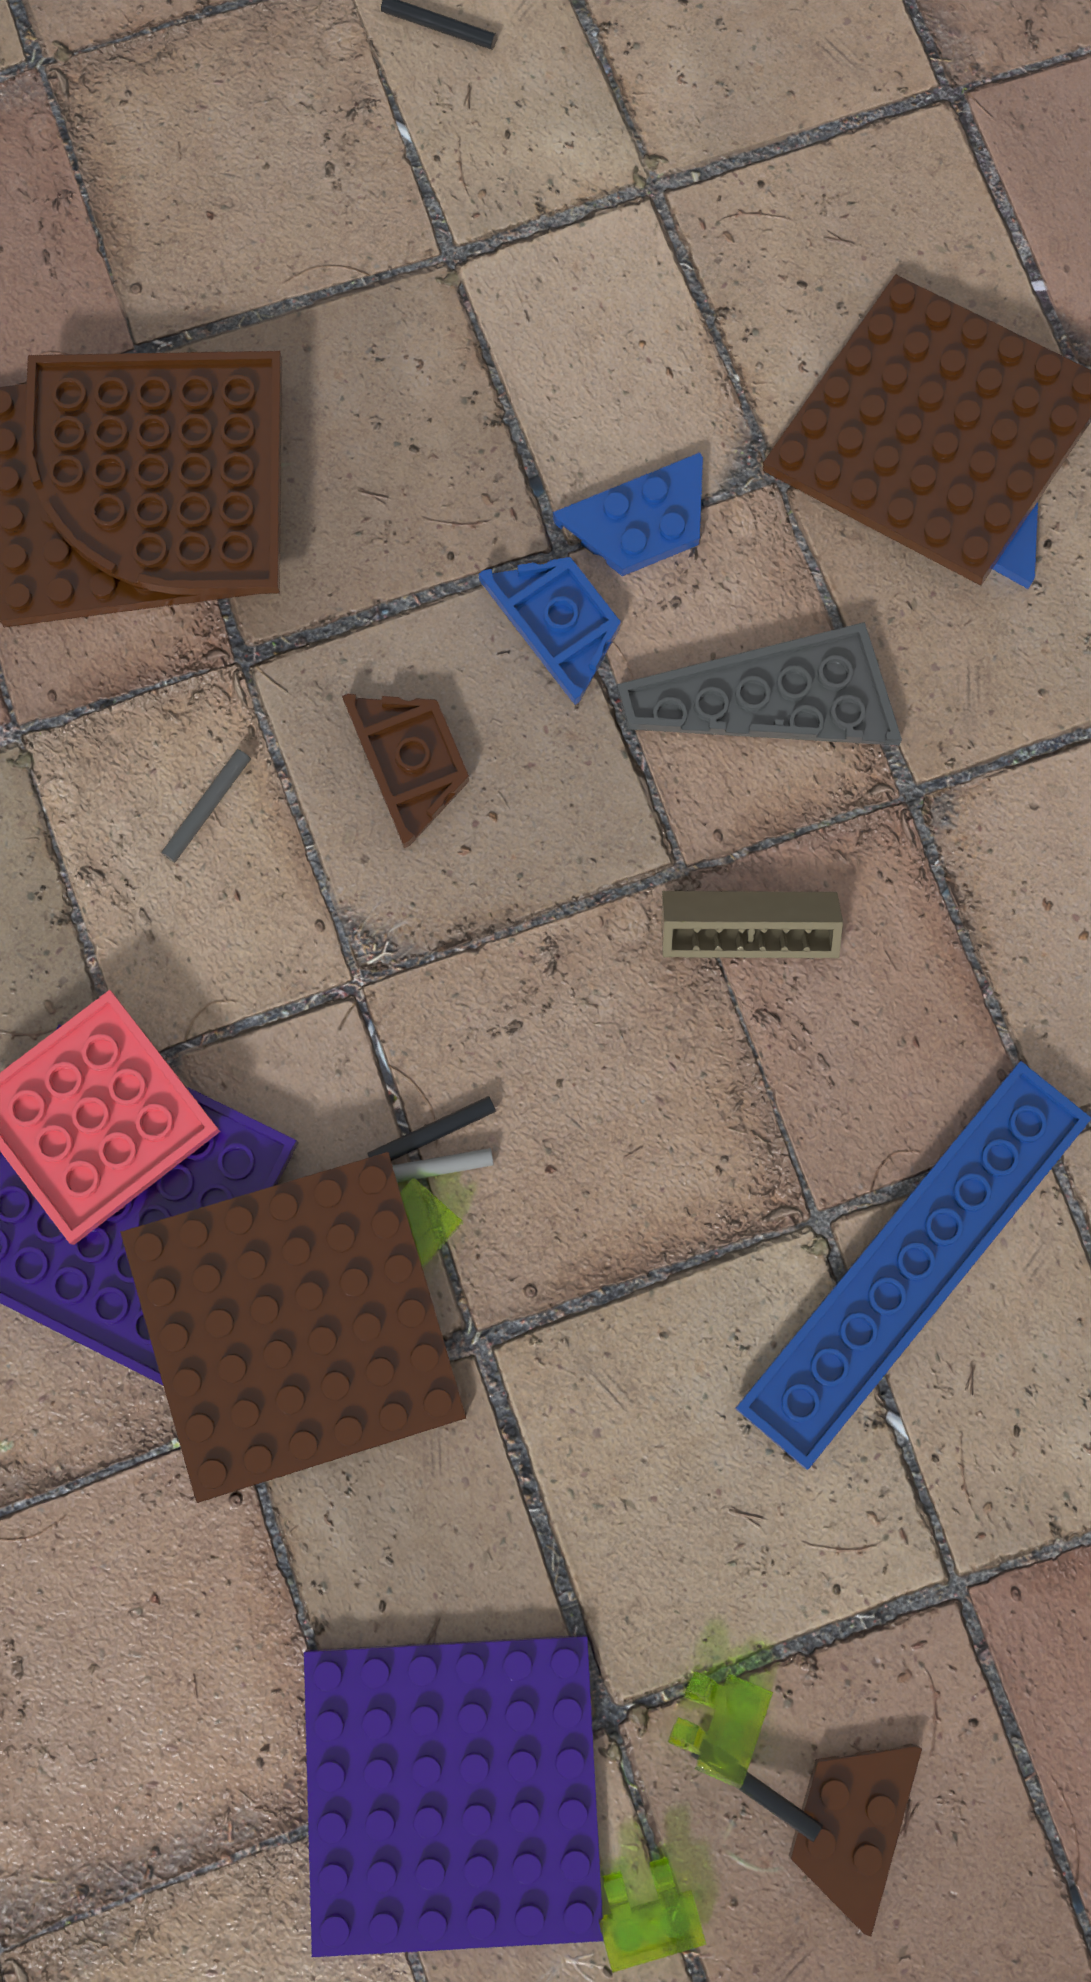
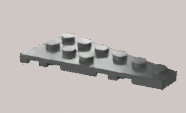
(789, 690)

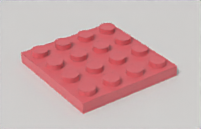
(96, 1117)

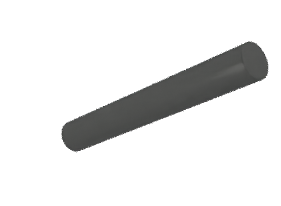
(205, 805)

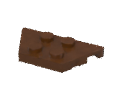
(409, 757)
(862, 1812)

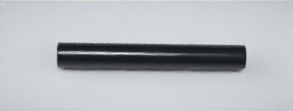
(439, 23)
(436, 1129)
(779, 1806)

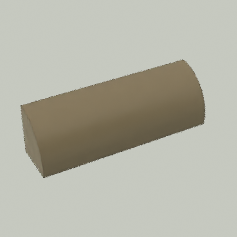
(751, 924)

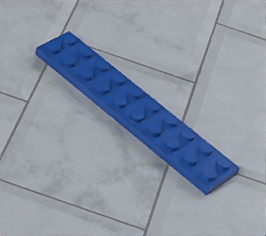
(912, 1265)

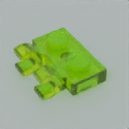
(733, 1730)
(650, 1929)

